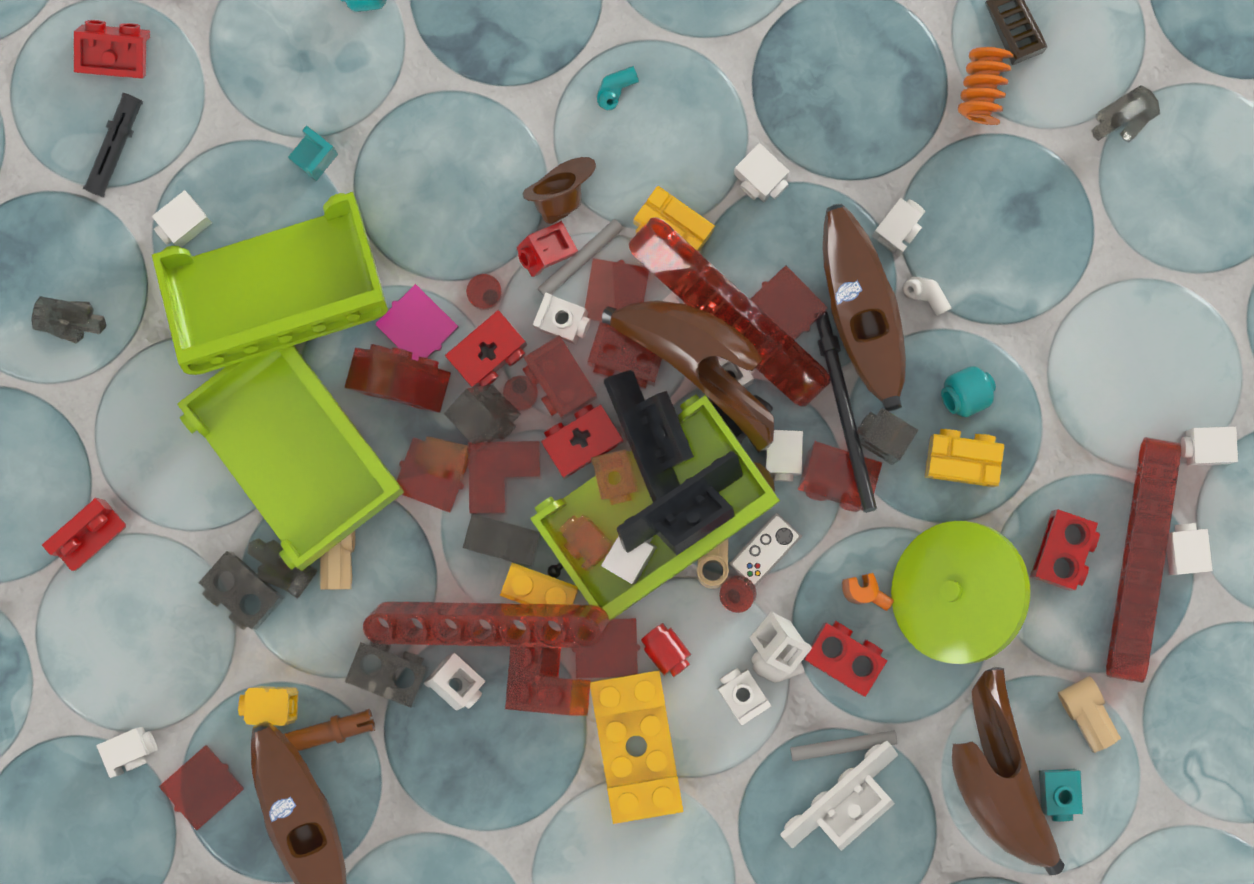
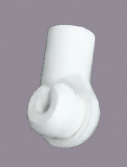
(927, 290)
(771, 673)

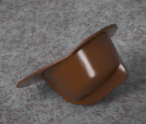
(560, 189)

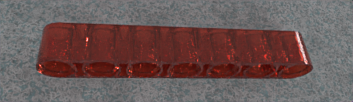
(707, 289)
(1143, 560)
(498, 615)

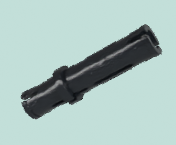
(118, 131)

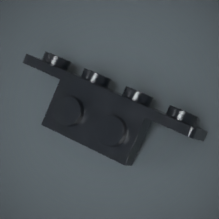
(650, 431)
(686, 511)

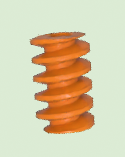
(983, 83)

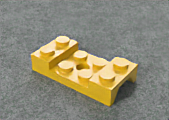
(644, 783)

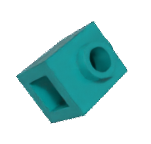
(1061, 793)

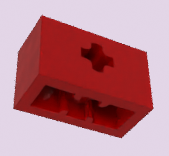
(492, 332)
(571, 458)

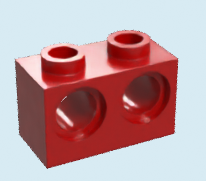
(1056, 546)
(841, 665)

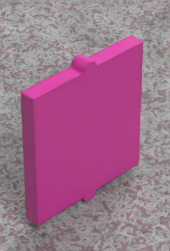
(417, 324)

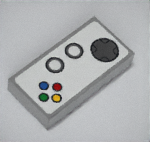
(765, 549)

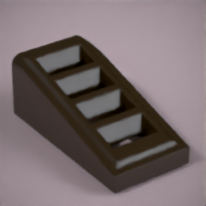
(1009, 42)

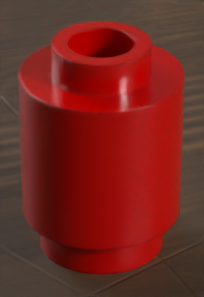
(666, 650)

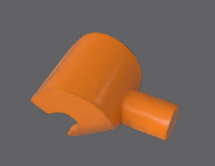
(867, 593)

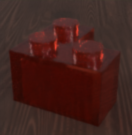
(398, 377)
(492, 466)
(536, 684)

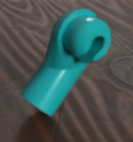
(612, 85)

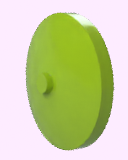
(960, 592)

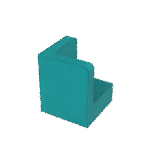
(313, 154)

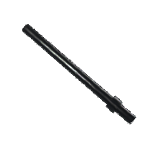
(829, 348)

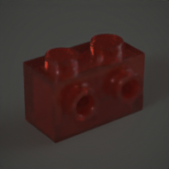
(617, 353)
(559, 377)
(831, 476)

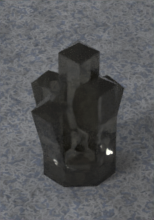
(1133, 109)
(66, 318)
(276, 571)

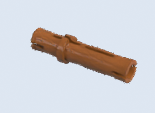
(334, 730)

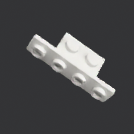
(847, 806)

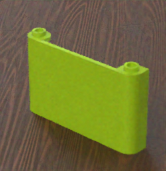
(270, 289)
(708, 440)
(291, 451)

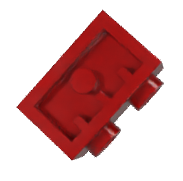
(110, 49)
(85, 534)

